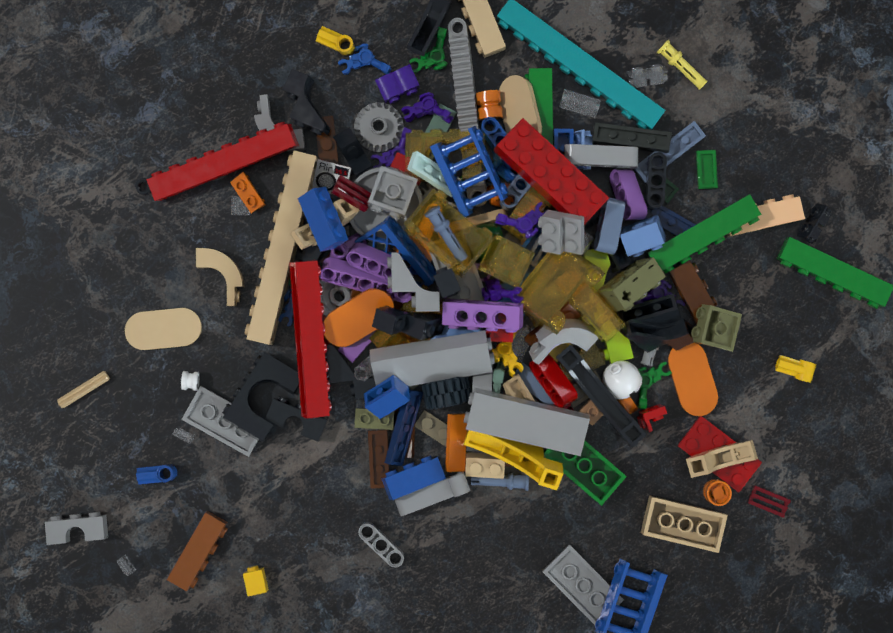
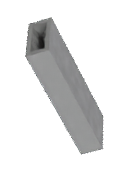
(434, 359)
(527, 421)

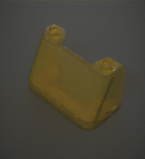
(471, 238)
(552, 286)

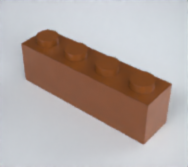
(197, 551)

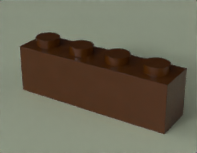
(691, 288)

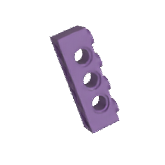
(513, 312)

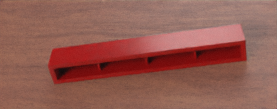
(223, 161)
(310, 339)

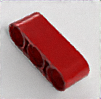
(554, 381)

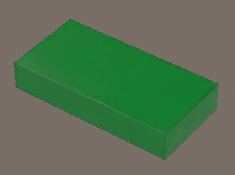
(706, 169)

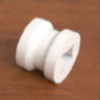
(190, 380)

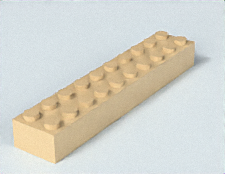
(282, 249)

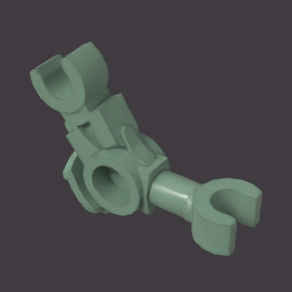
(498, 376)

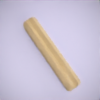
(83, 389)

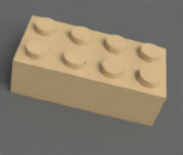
(684, 524)

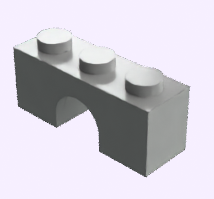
(59, 529)

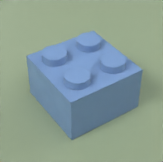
(643, 236)

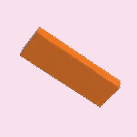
(455, 443)

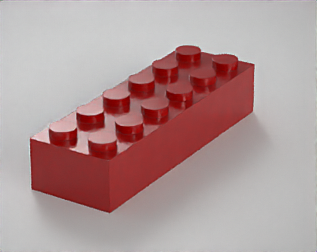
(549, 172)

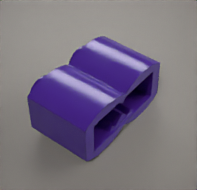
(397, 84)

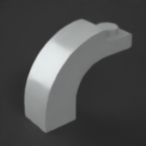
(264, 121)
(573, 332)

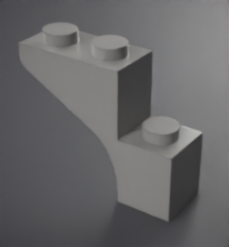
(402, 281)

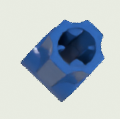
(154, 474)

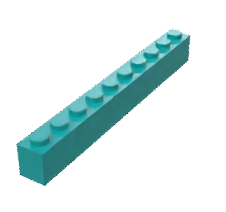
(579, 64)

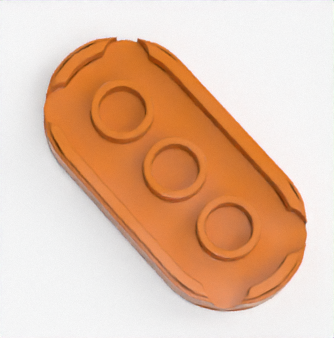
(355, 317)
(693, 379)

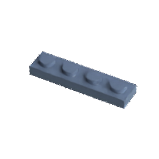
(679, 144)

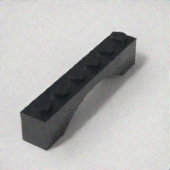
(600, 396)

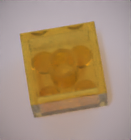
(506, 261)

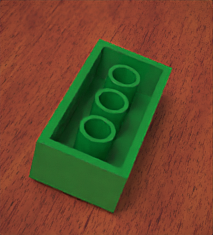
(589, 471)

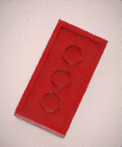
(704, 437)

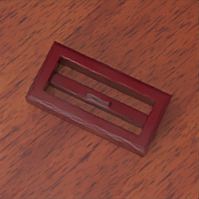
(354, 191)
(784, 507)

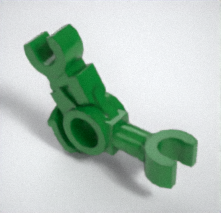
(435, 56)
(648, 379)

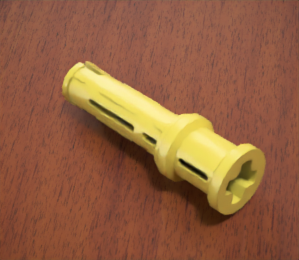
(675, 58)

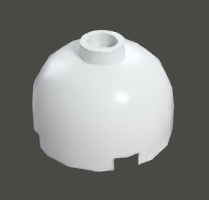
(622, 379)

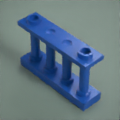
(450, 169)
(649, 600)

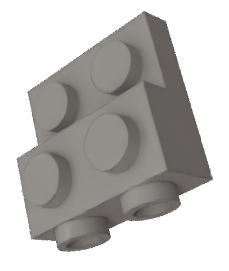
(392, 193)
(561, 232)

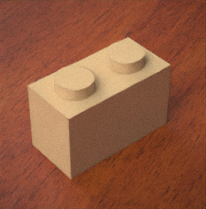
(484, 466)

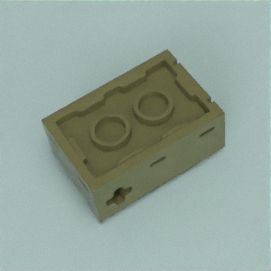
(632, 284)

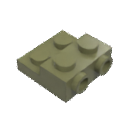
(716, 327)

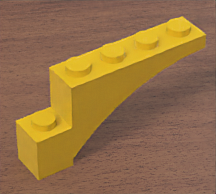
(520, 455)

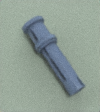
(442, 226)
(510, 481)

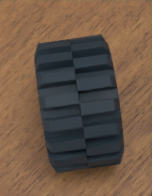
(446, 392)

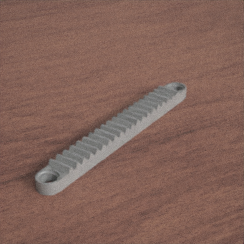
(464, 87)

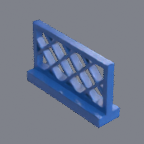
(407, 249)

